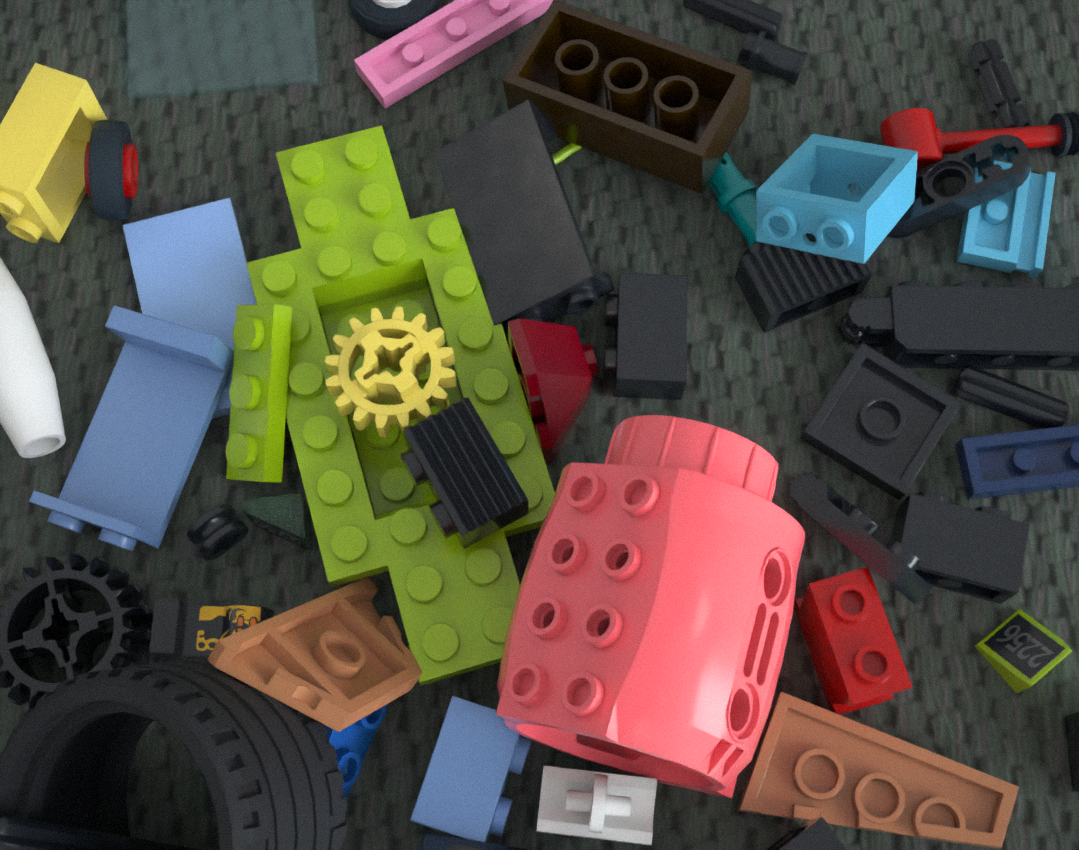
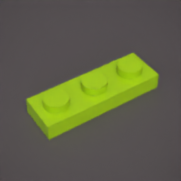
(259, 393)

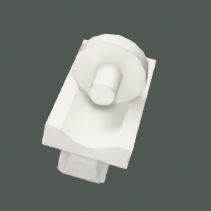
(597, 805)

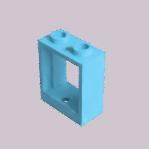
(840, 194)

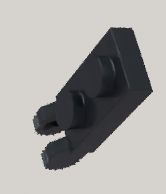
(856, 532)

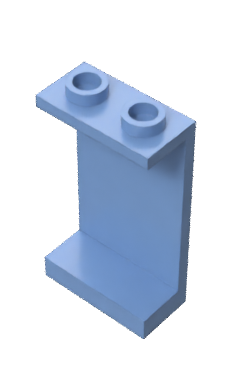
(143, 431)

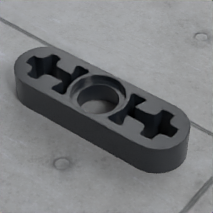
(961, 165)

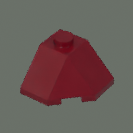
(553, 377)

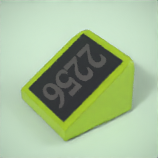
(1022, 650)

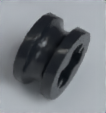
(217, 531)

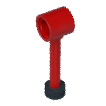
(917, 131)

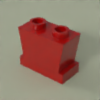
(851, 642)

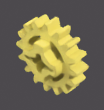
(402, 348)

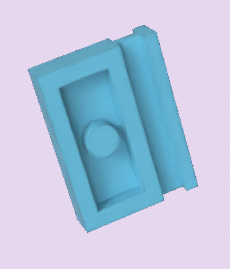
(1009, 229)

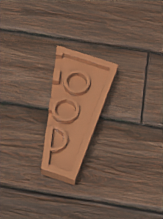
(868, 780)

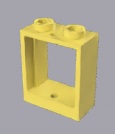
(45, 153)

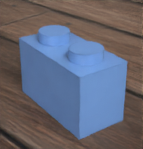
(470, 773)

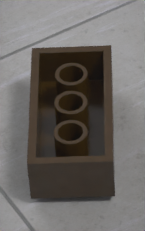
(631, 94)

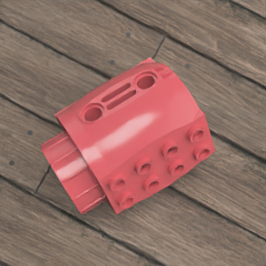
(656, 607)

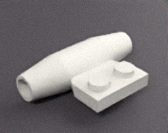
(27, 382)

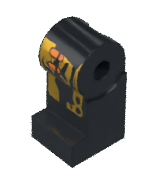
(193, 629)

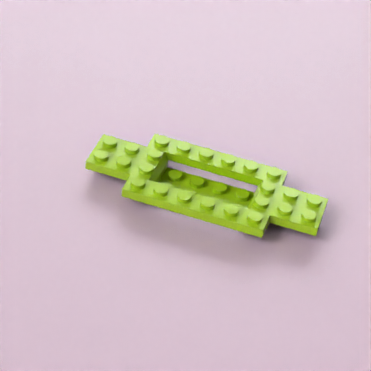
(369, 255)

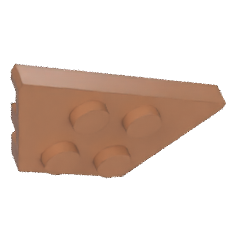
(324, 657)

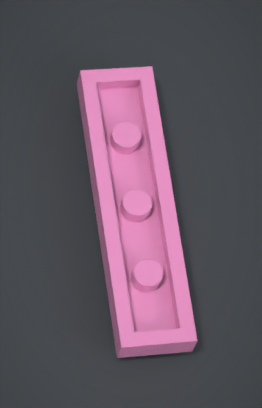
(441, 44)

